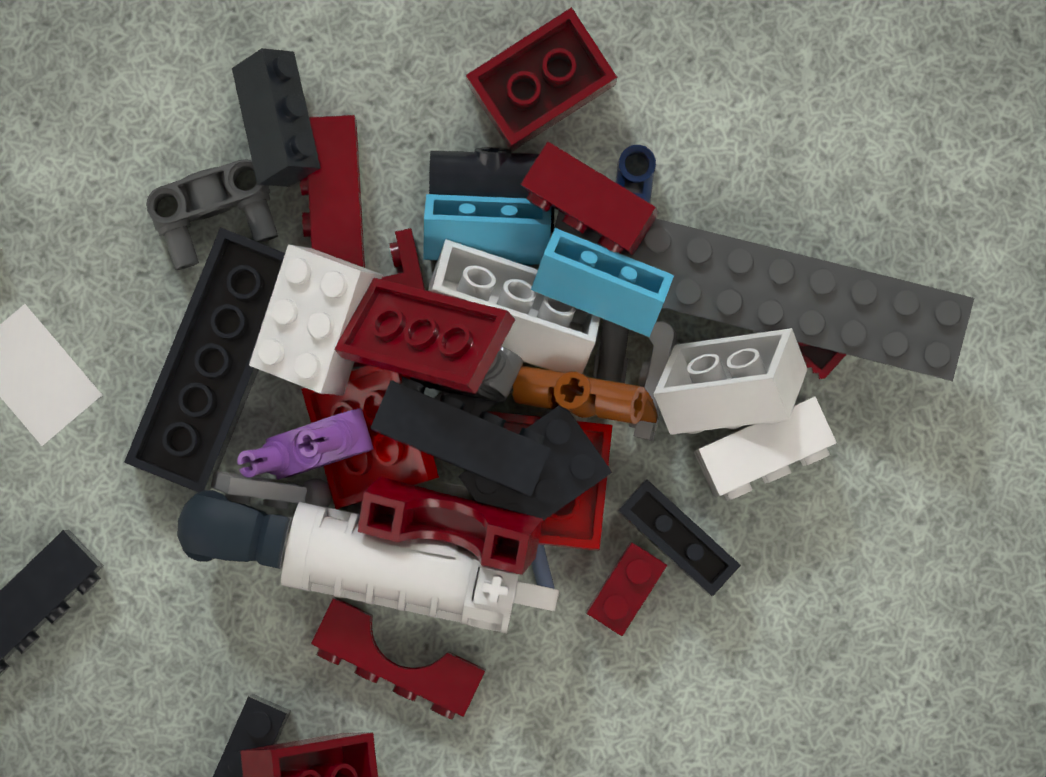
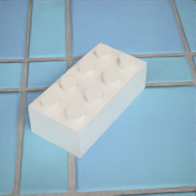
(543, 329)

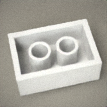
(307, 318)
(731, 382)
(765, 451)

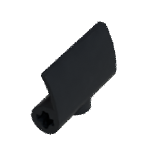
(481, 173)

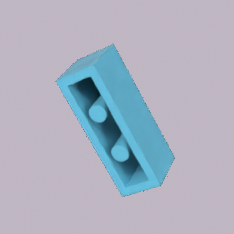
(490, 224)
(602, 282)

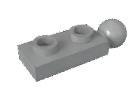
(273, 491)

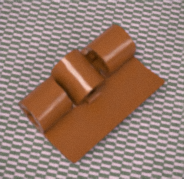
(584, 395)

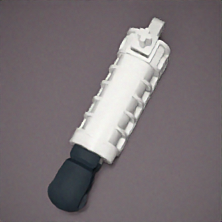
(329, 556)

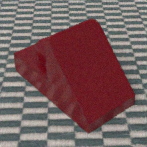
(405, 255)

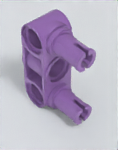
(309, 446)

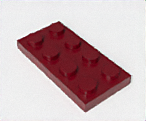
(425, 335)

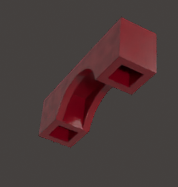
(492, 533)
(349, 636)

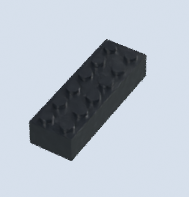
(208, 365)

